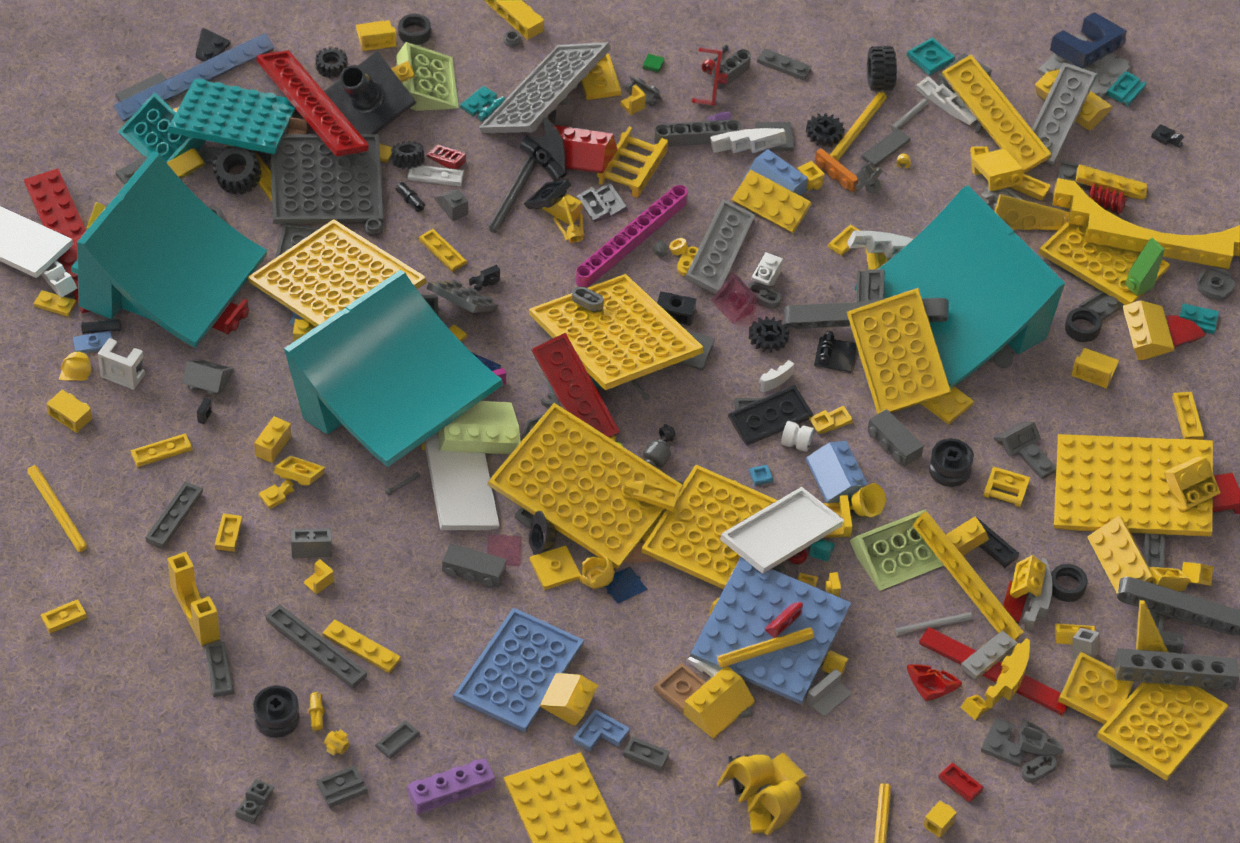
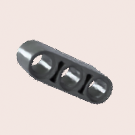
(734, 65)

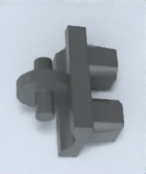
(868, 177)

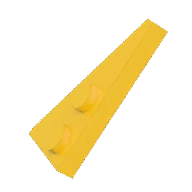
(1147, 632)

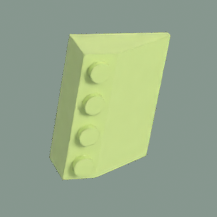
(432, 78)
(482, 429)
(894, 552)

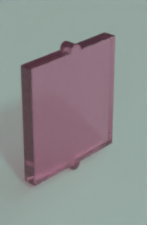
(505, 547)

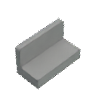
(828, 694)

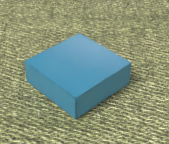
(761, 475)

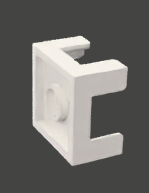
(118, 368)

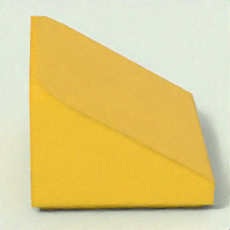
(974, 706)

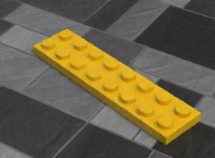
(996, 113)

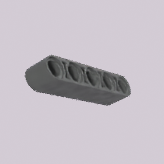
(694, 132)

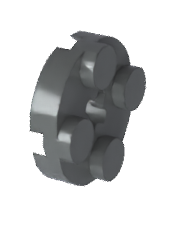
(1210, 290)

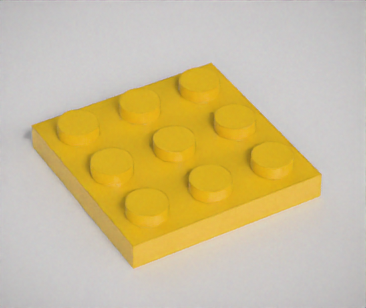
(1094, 689)

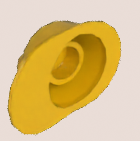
(76, 367)
(868, 500)

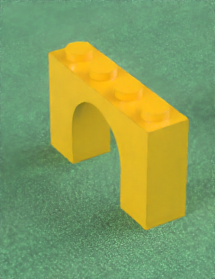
(199, 612)

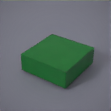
(653, 63)

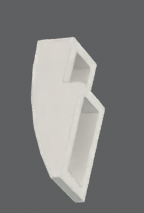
(59, 279)

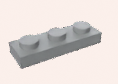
(988, 655)

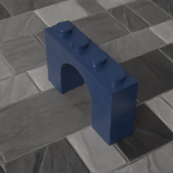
(1084, 53)

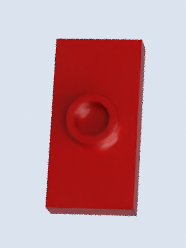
(961, 782)

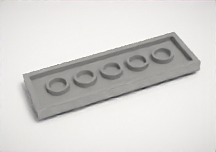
(1063, 108)
(719, 246)

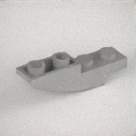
(1040, 604)

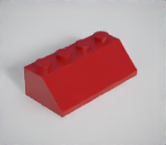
(587, 149)

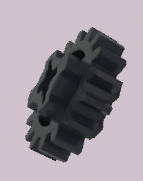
(825, 129)
(770, 334)

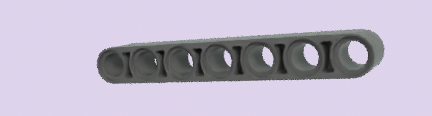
(1180, 605)

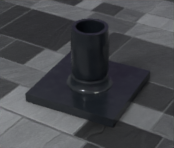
(370, 95)

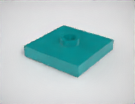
(930, 56)

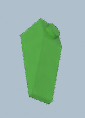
(1145, 269)

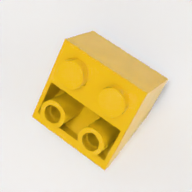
(1192, 482)

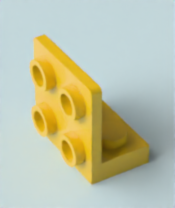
(376, 35)
(1094, 367)

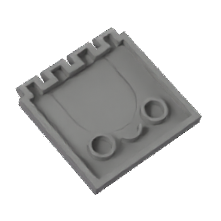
(1107, 69)

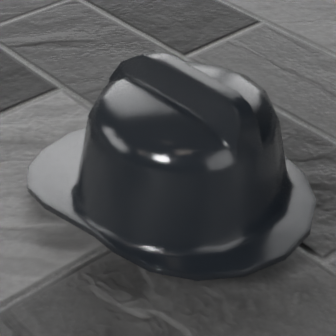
(542, 534)

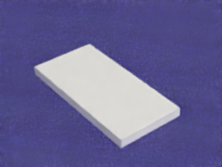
(29, 244)
(461, 488)
(781, 530)

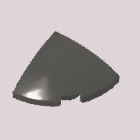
(1037, 740)

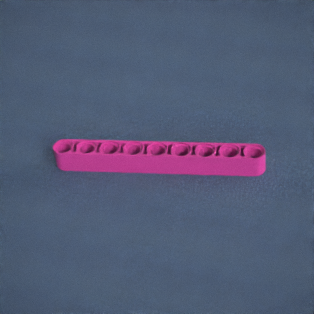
(631, 236)

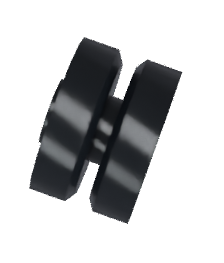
(951, 462)
(276, 711)

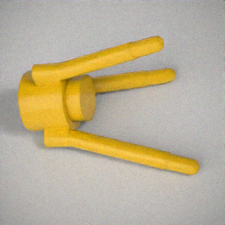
(573, 232)

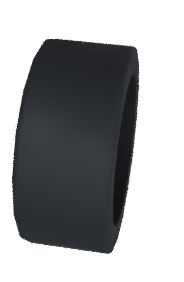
(414, 38)
(1079, 334)
(1066, 594)

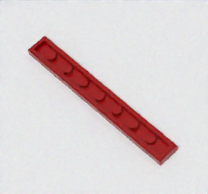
(959, 653)

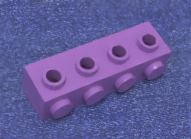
(451, 786)

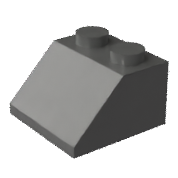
(206, 376)

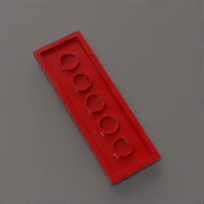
(573, 384)

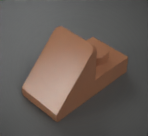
(298, 126)

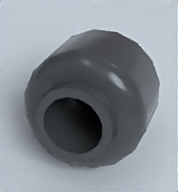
(657, 453)

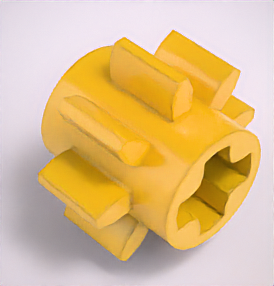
(337, 742)

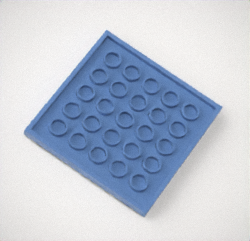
(748, 607)

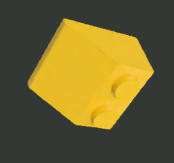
(569, 697)

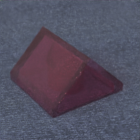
(735, 299)

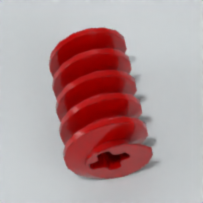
(1108, 199)

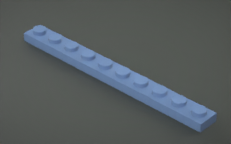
(205, 70)

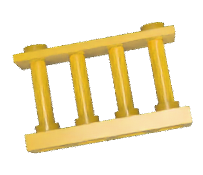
(643, 174)

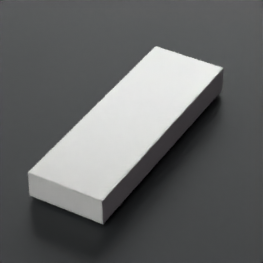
(436, 175)

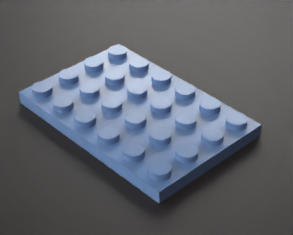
(517, 669)

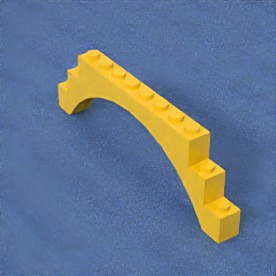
(1109, 230)

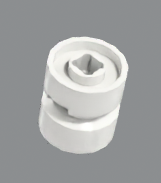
(797, 436)

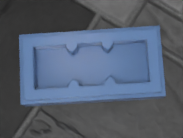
(91, 342)

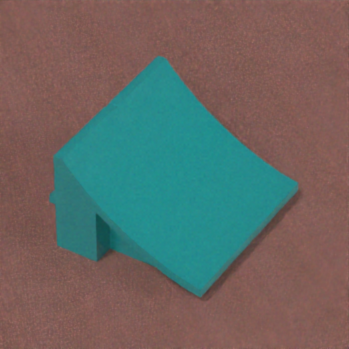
(163, 256)
(990, 277)
(386, 371)

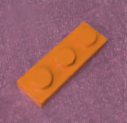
(836, 170)

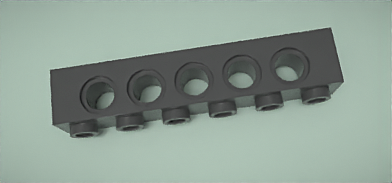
(1176, 669)

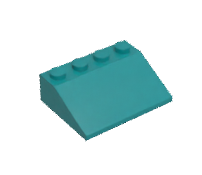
(150, 128)

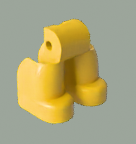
(759, 770)

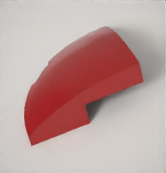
(1183, 330)
(932, 678)

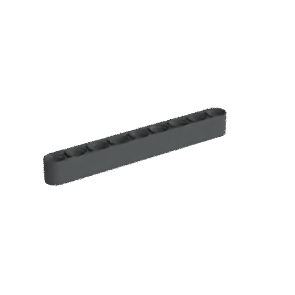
(836, 313)

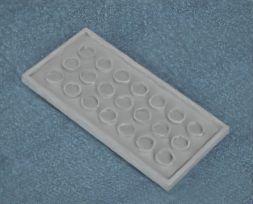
(545, 88)

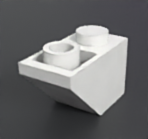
(768, 270)

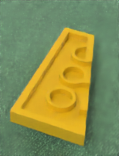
(1029, 215)

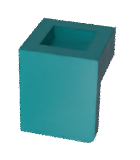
(822, 549)

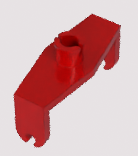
(718, 77)

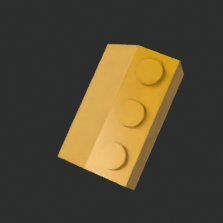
(1148, 329)
(718, 702)

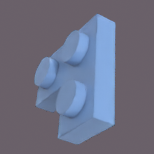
(600, 726)

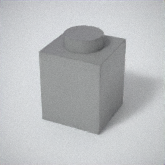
(1086, 642)

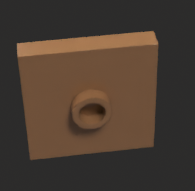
(678, 686)

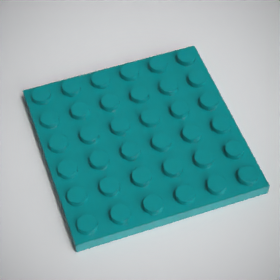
(233, 116)

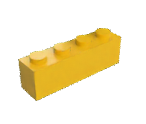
(519, 16)

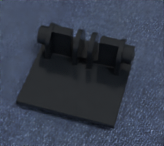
(834, 353)

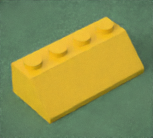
(1093, 109)

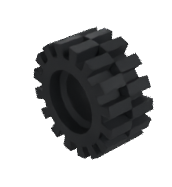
(328, 55)
(408, 155)

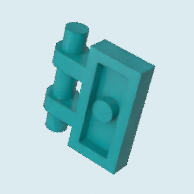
(479, 100)

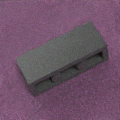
(895, 438)
(474, 565)

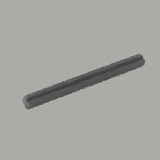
(512, 195)

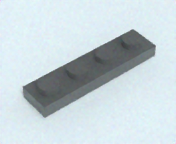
(174, 515)

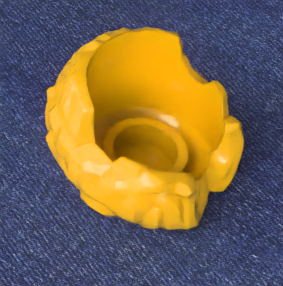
(597, 572)

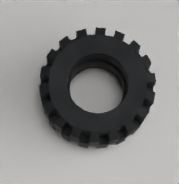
(881, 68)
(235, 156)

